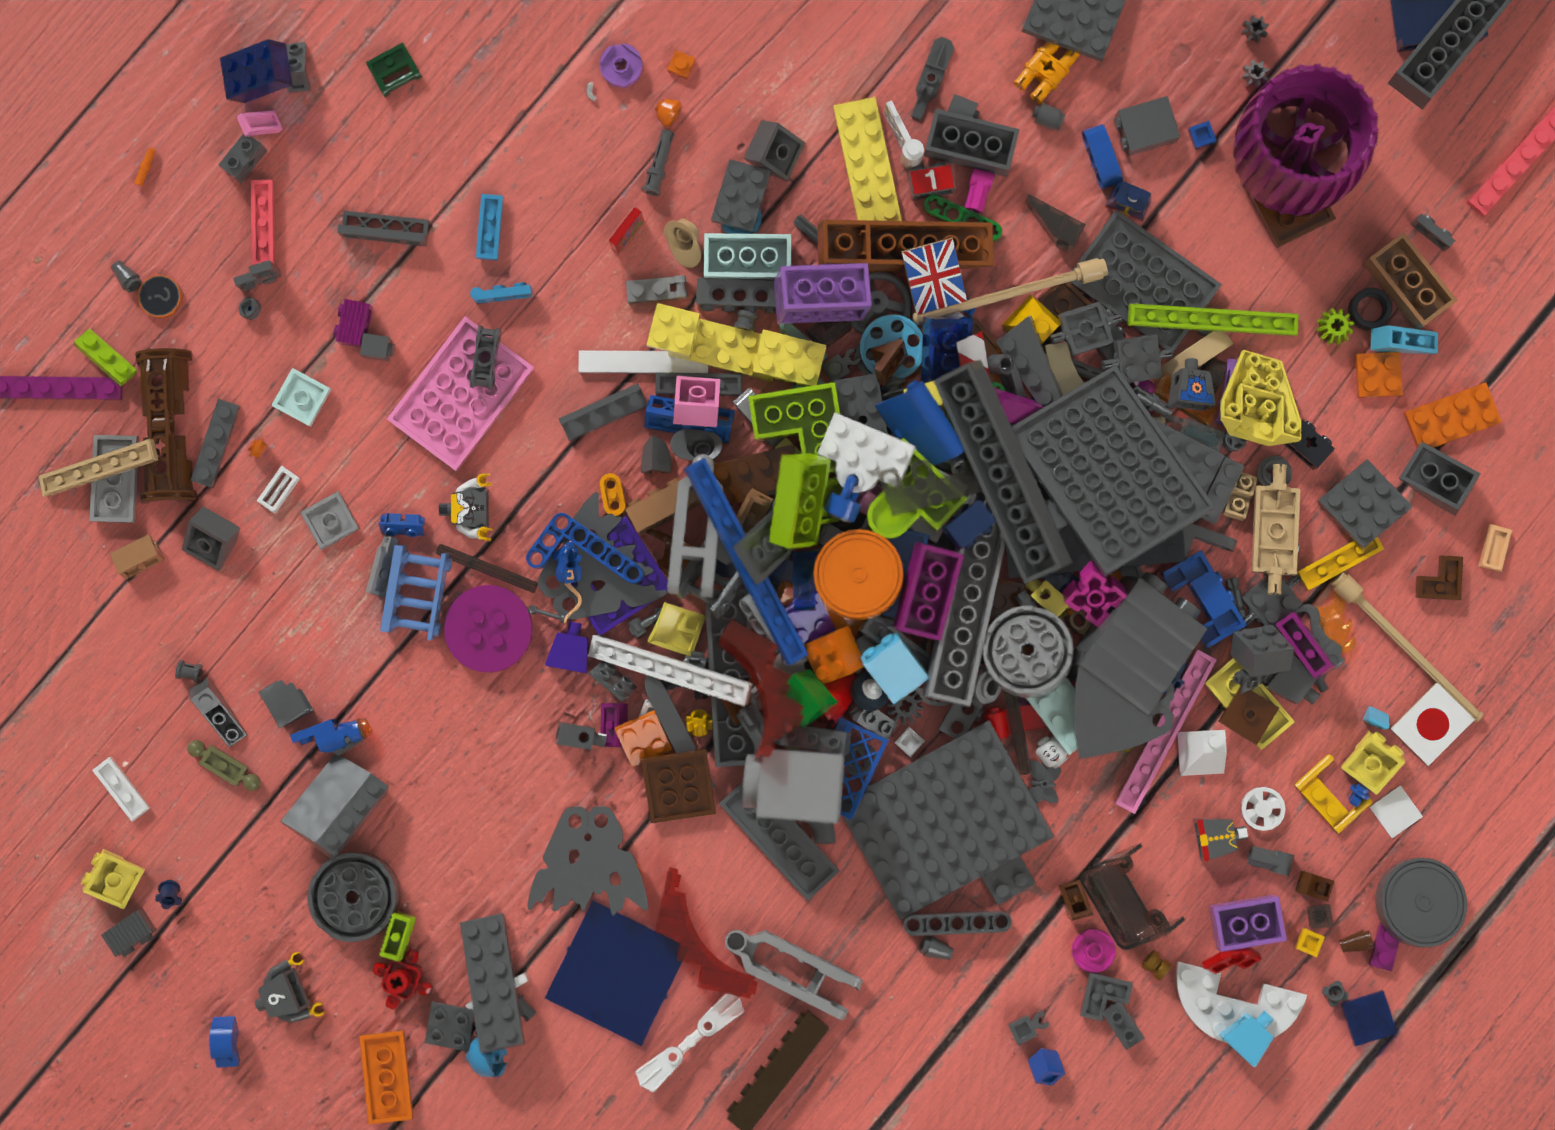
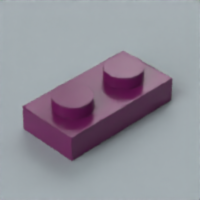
(1384, 950)

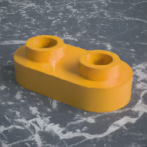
(612, 495)

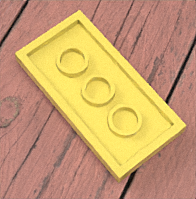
(1224, 688)

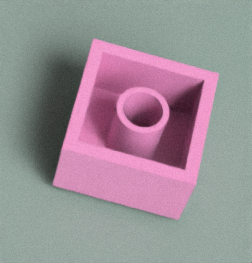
(696, 401)

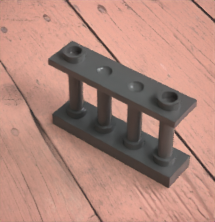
(694, 570)

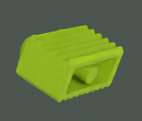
(397, 936)

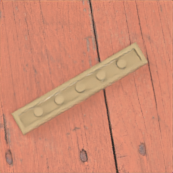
(98, 467)

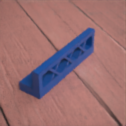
(662, 419)

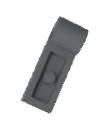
(1009, 375)

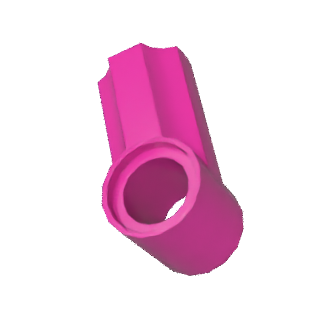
(979, 187)

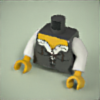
(470, 508)

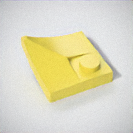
(677, 629)

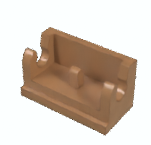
(753, 509)
(137, 556)

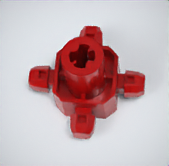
(411, 977)

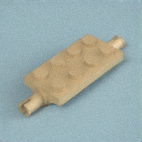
(1276, 530)

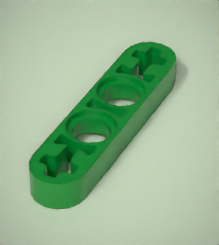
(964, 214)

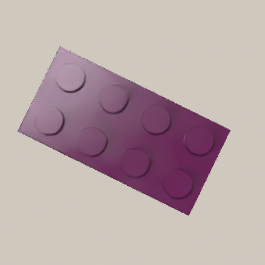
(928, 591)

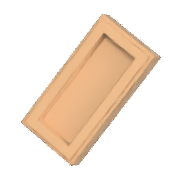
(1495, 548)

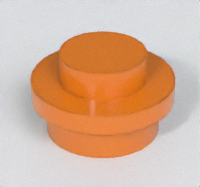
(257, 448)

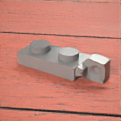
(381, 567)

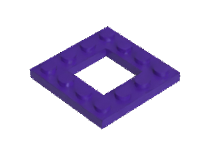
(626, 535)

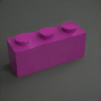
(1305, 645)

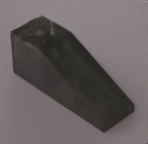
(1058, 225)

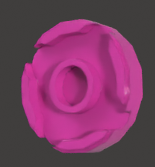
(1093, 950)

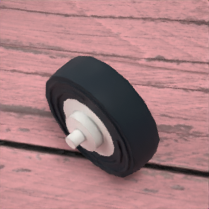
(867, 693)

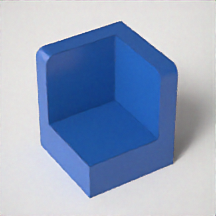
(1046, 1067)

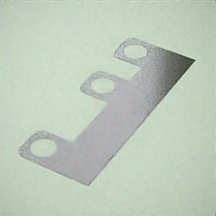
(928, 490)

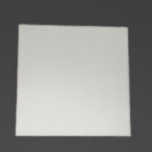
(1396, 811)

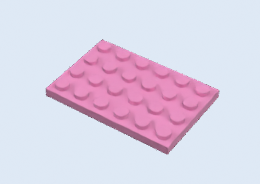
(444, 410)

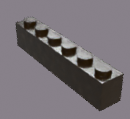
(777, 1072)

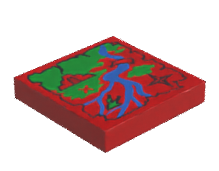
(626, 230)

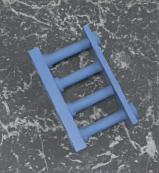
(394, 598)

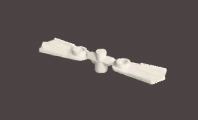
(660, 1067)

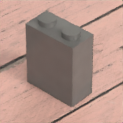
(1146, 126)

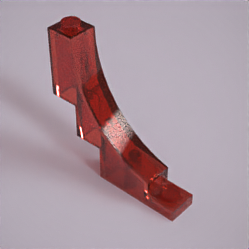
(676, 922)

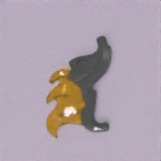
(1330, 632)

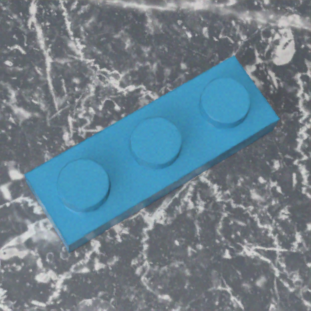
(489, 227)

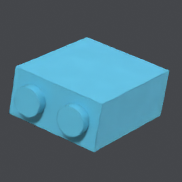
(894, 667)

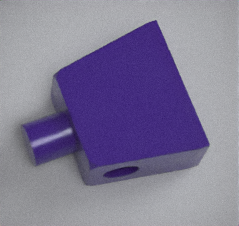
(570, 650)

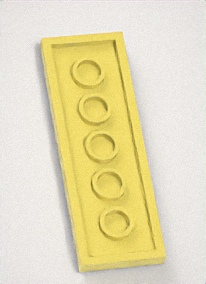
(867, 160)

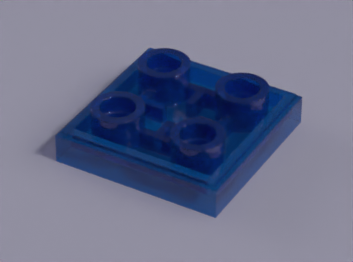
(1368, 1018)

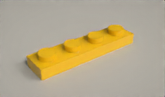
(1337, 563)

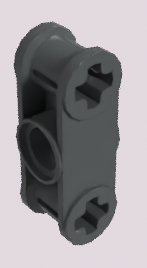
(484, 345)

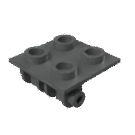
(613, 680)
(449, 1026)

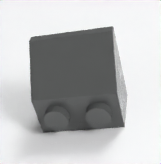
(774, 149)
(210, 538)

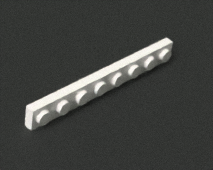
(670, 670)

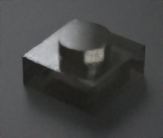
(1319, 916)

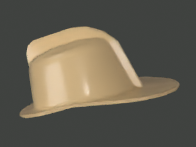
(683, 242)

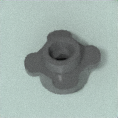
(1335, 987)

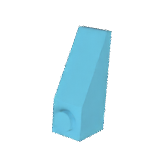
(1404, 340)

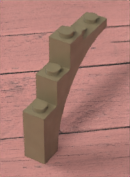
(1065, 371)

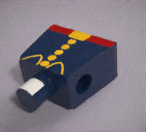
(1129, 200)

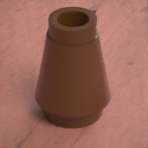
(1357, 942)

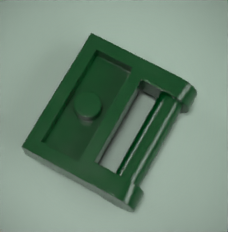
(391, 63)

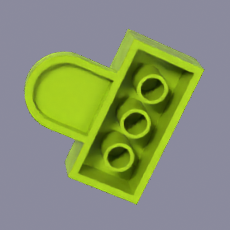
(801, 500)
(934, 516)

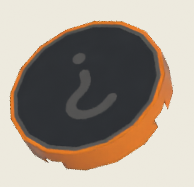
(160, 296)

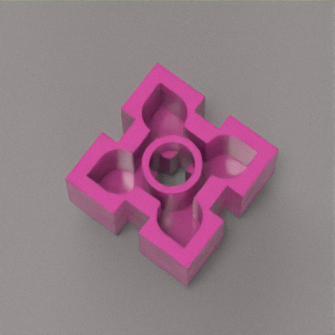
(1082, 594)

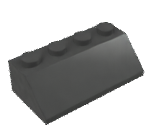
(971, 142)

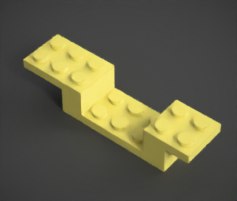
(735, 349)

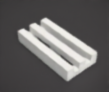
(295, 479)

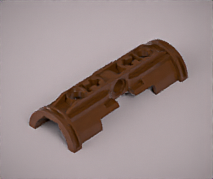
(173, 367)

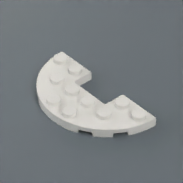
(1216, 1012)

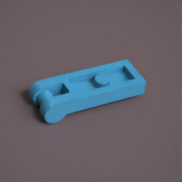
(500, 293)

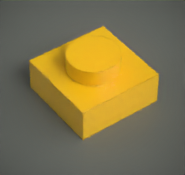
(1309, 942)

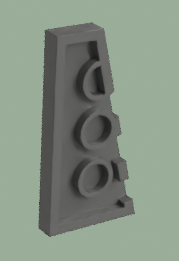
(1031, 361)

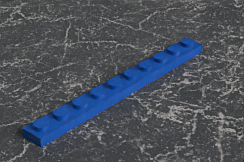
(730, 533)

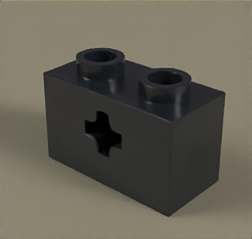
(1320, 447)

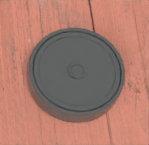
(1421, 902)

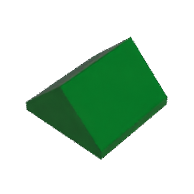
(811, 694)

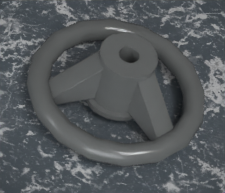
(882, 304)

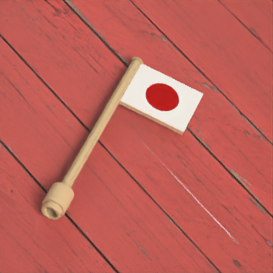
(1440, 712)

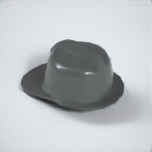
(691, 443)

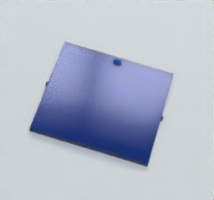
(616, 973)

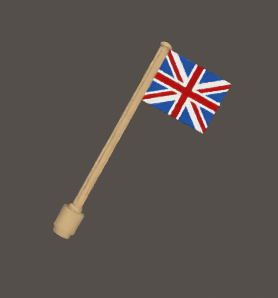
(939, 287)

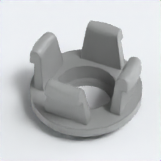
(985, 684)

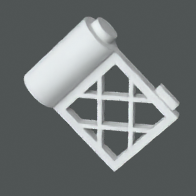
(911, 148)

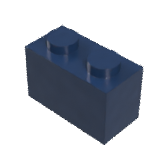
(969, 525)

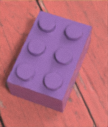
(1247, 923)

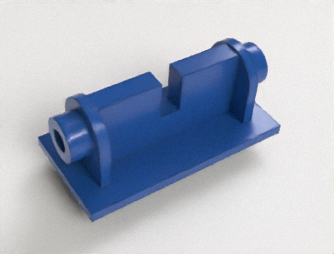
(392, 525)

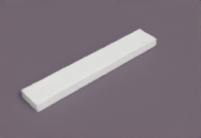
(636, 362)

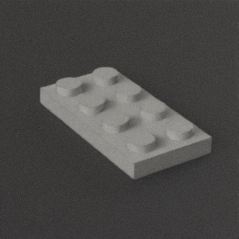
(115, 496)

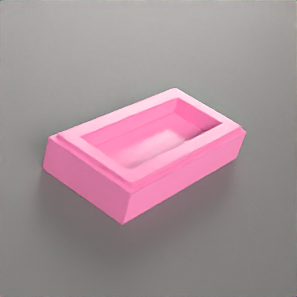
(259, 123)

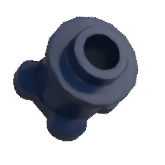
(168, 894)

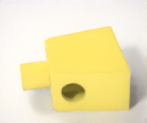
(1054, 603)

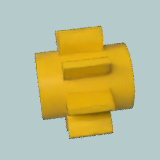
(699, 723)

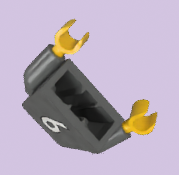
(284, 994)

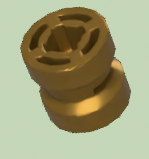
(1156, 965)

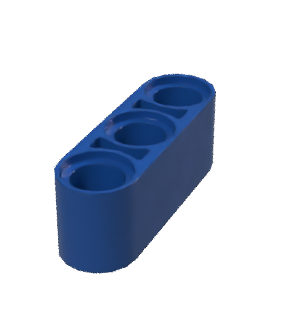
(1102, 156)

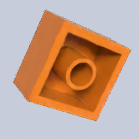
(834, 655)

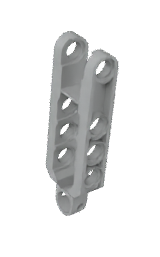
(681, 553)
(746, 945)

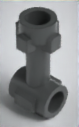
(638, 627)

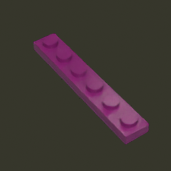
(59, 388)

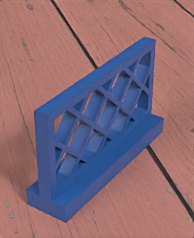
(845, 725)

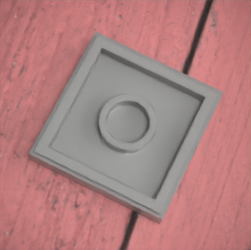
(330, 520)

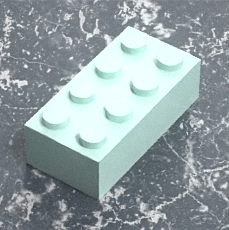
(745, 255)
(1057, 713)

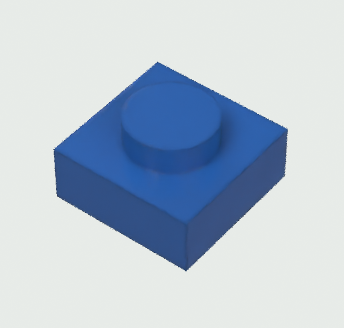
(1202, 135)

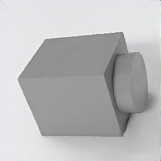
(795, 786)

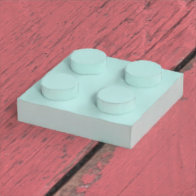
(301, 397)

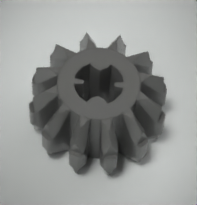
(912, 709)

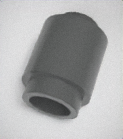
(1048, 116)

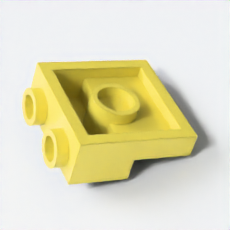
(1374, 762)
(111, 879)

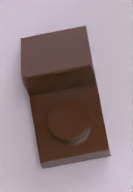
(888, 359)
(1314, 886)

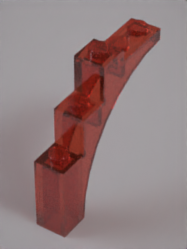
(757, 658)

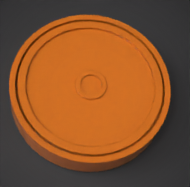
(858, 574)

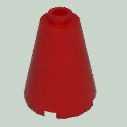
(841, 692)

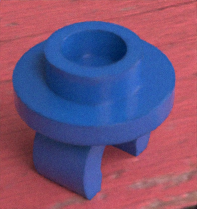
(1359, 792)

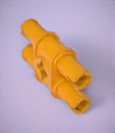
(1049, 79)

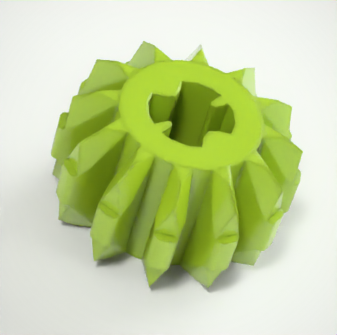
(1340, 334)

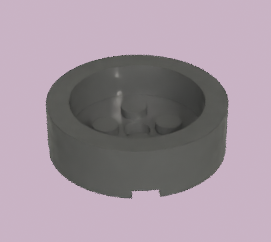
(376, 902)

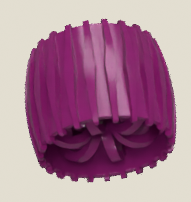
(1335, 98)

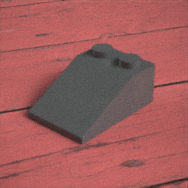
(1439, 478)

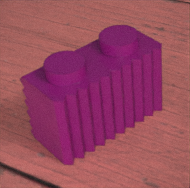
(353, 322)

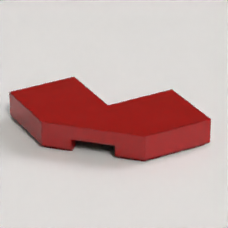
(1240, 957)

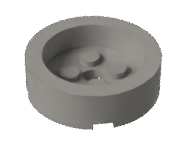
(1032, 674)

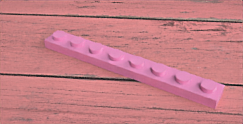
(1157, 749)

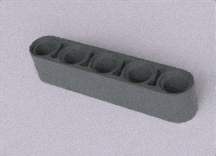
(967, 927)

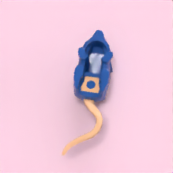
(568, 571)

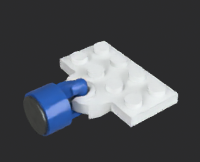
(859, 458)

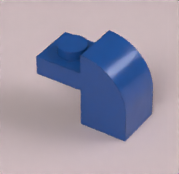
(223, 1041)

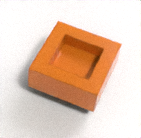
(681, 64)

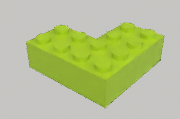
(796, 412)

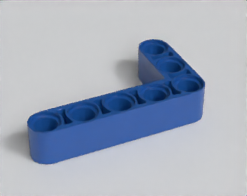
(586, 545)

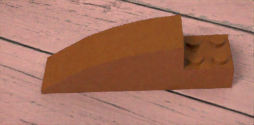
(882, 242)

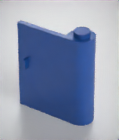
(921, 423)

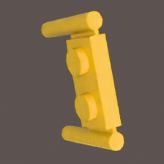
(1324, 801)

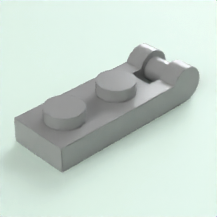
(656, 289)

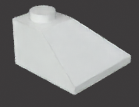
(1201, 752)

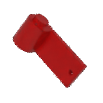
(1001, 723)

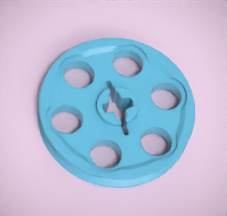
(889, 335)

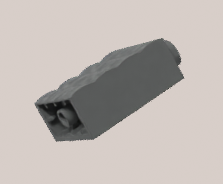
(1141, 642)

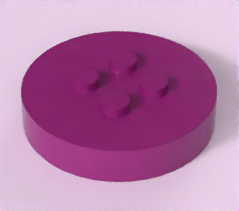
(488, 628)

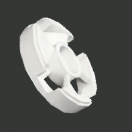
(1262, 808)

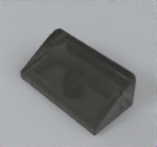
(828, 332)

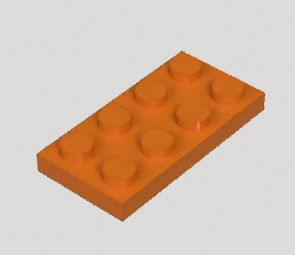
(1453, 416)
(386, 1077)

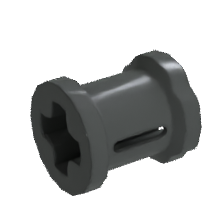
(189, 671)

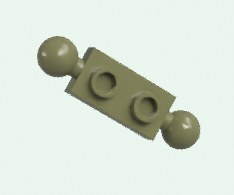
(223, 765)

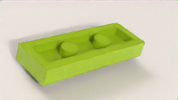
(105, 357)

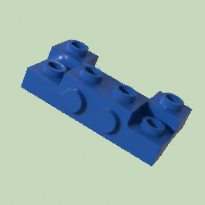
(1209, 593)

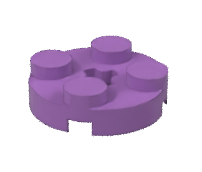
(621, 53)

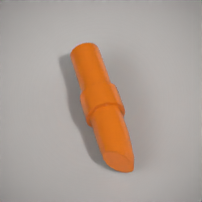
(145, 167)

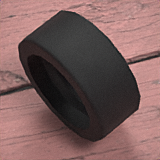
(1380, 296)

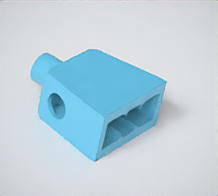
(1249, 1036)

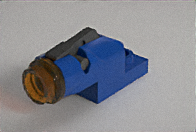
(333, 737)

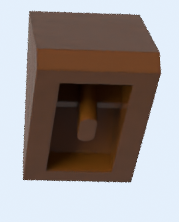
(1075, 900)

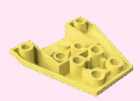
(1260, 402)

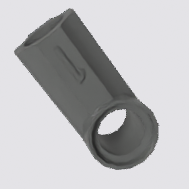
(1275, 861)

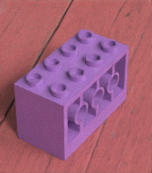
(822, 293)

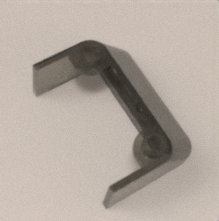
(1121, 905)

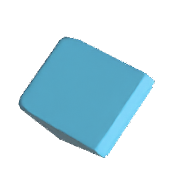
(1376, 718)

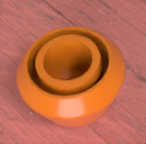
(668, 111)

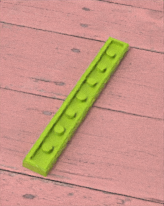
(1213, 319)

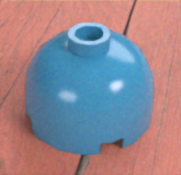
(486, 1064)

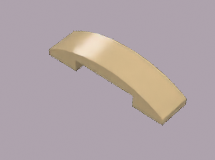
(1202, 350)

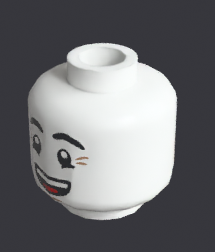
(1051, 752)

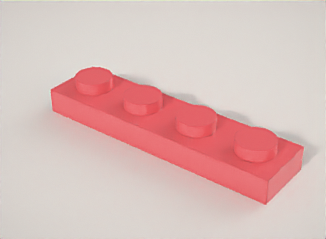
(262, 221)

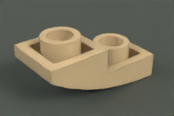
(1240, 497)

